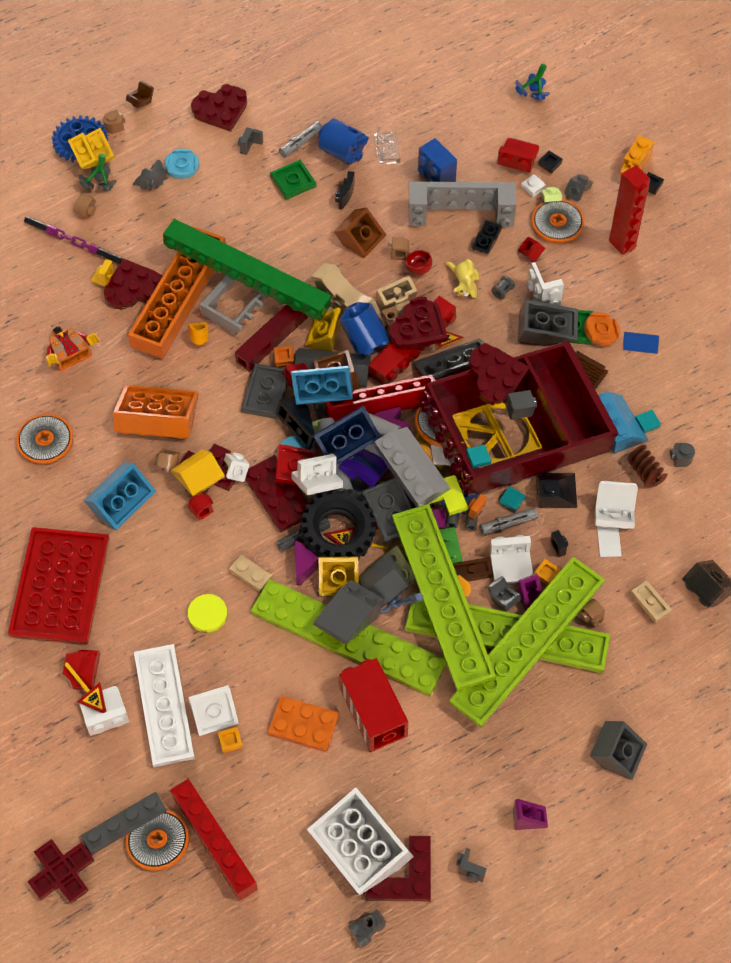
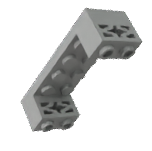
(462, 196)

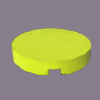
(207, 613)

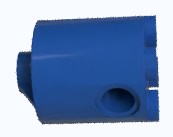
(342, 141)
(363, 327)

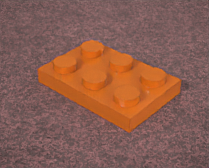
(303, 723)

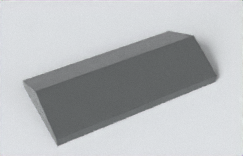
(359, 361)
(446, 361)

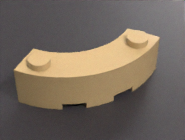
(342, 292)

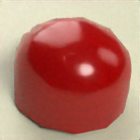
(419, 262)

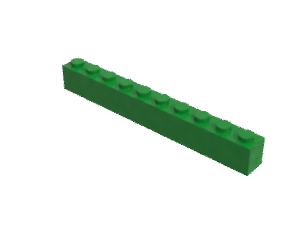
(247, 270)

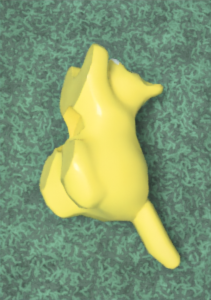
(466, 275)

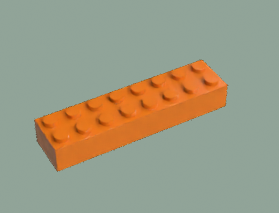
(170, 304)

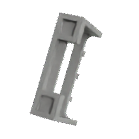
(210, 304)

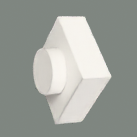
(533, 185)

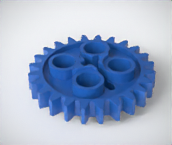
(71, 129)

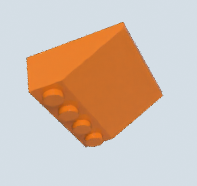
(155, 411)

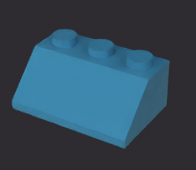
(322, 385)
(629, 430)
(120, 495)

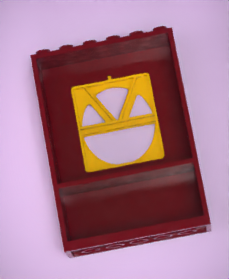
(562, 431)

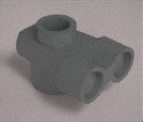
(364, 930)

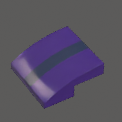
(365, 466)

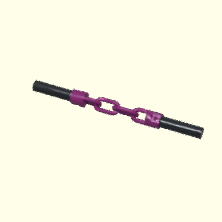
(92, 248)

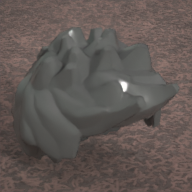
(151, 177)

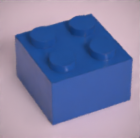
(436, 162)

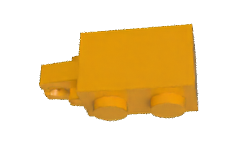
(638, 154)

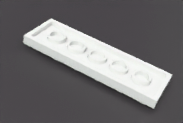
(164, 706)

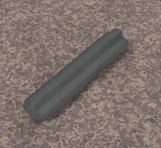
(290, 540)

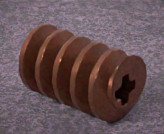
(645, 467)

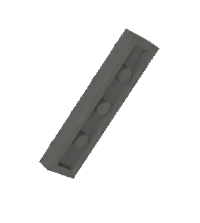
(124, 823)

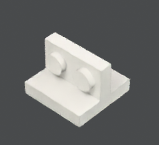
(317, 474)
(213, 710)

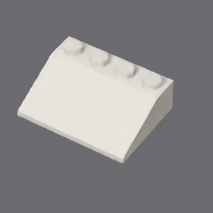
(359, 842)

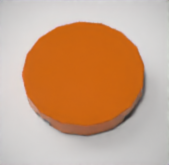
(601, 329)

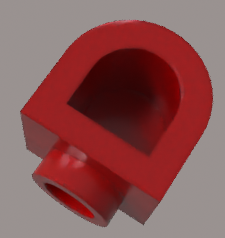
(201, 506)

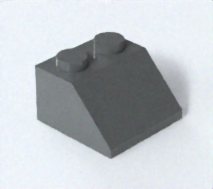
(618, 749)

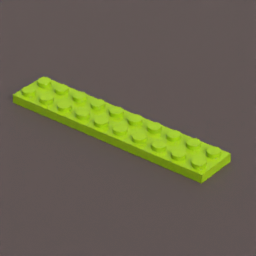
(443, 598)
(529, 639)
(573, 648)
(397, 657)

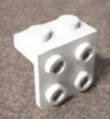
(544, 292)
(616, 504)
(511, 558)
(114, 717)

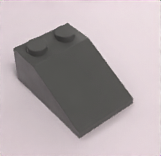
(547, 323)
(349, 612)

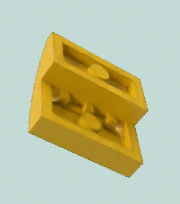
(89, 147)

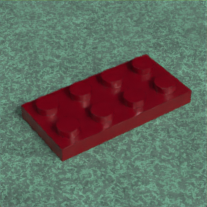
(280, 500)

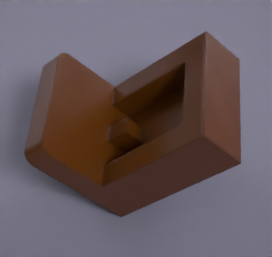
(142, 96)

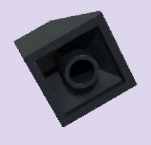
(556, 490)

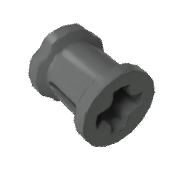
(503, 287)

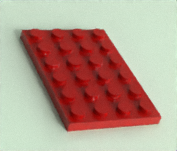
(59, 585)

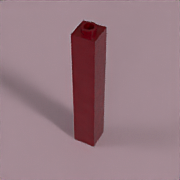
(269, 336)

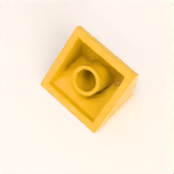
(324, 332)
(198, 472)
(335, 573)

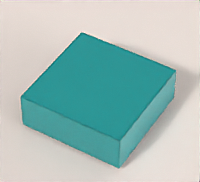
(648, 421)
(478, 456)
(512, 499)

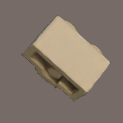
(396, 294)

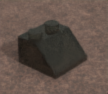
(708, 583)

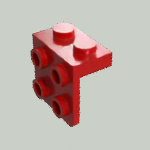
(518, 154)

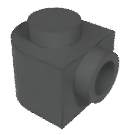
(682, 454)

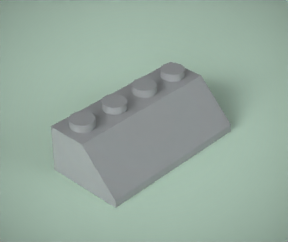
(411, 466)

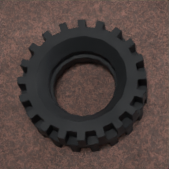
(343, 505)

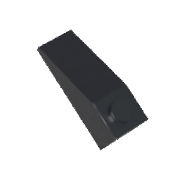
(297, 420)

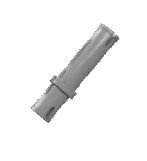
(300, 139)
(487, 527)

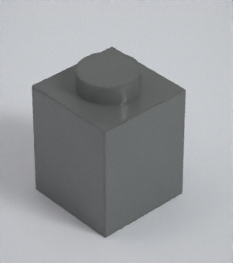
(520, 404)

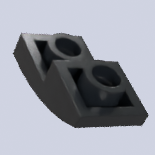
(346, 190)
(487, 237)

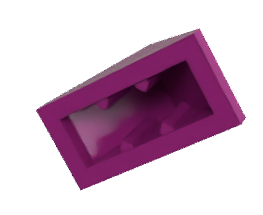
(306, 563)
(529, 590)
(529, 815)

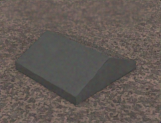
(384, 579)

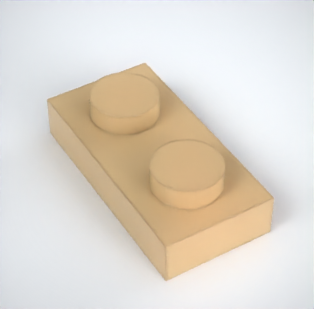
(250, 573)
(651, 601)

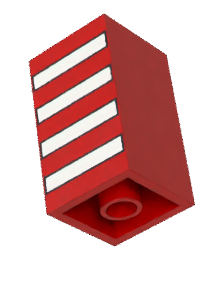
(373, 704)

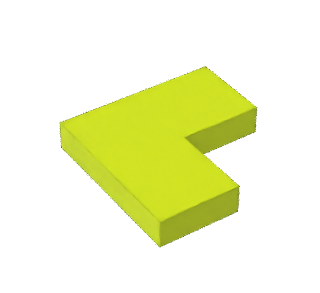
(453, 498)

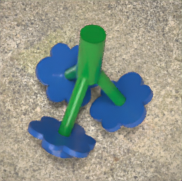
(535, 82)

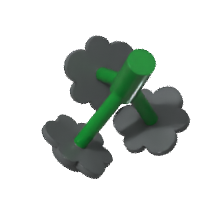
(100, 173)

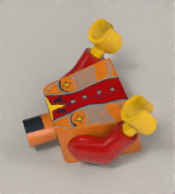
(69, 347)

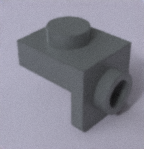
(249, 137)
(577, 186)
(503, 594)
(472, 871)

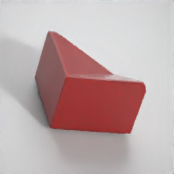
(531, 249)

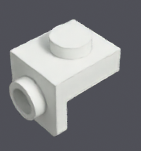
(237, 466)

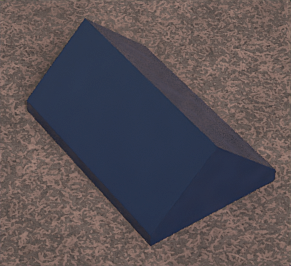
(347, 435)

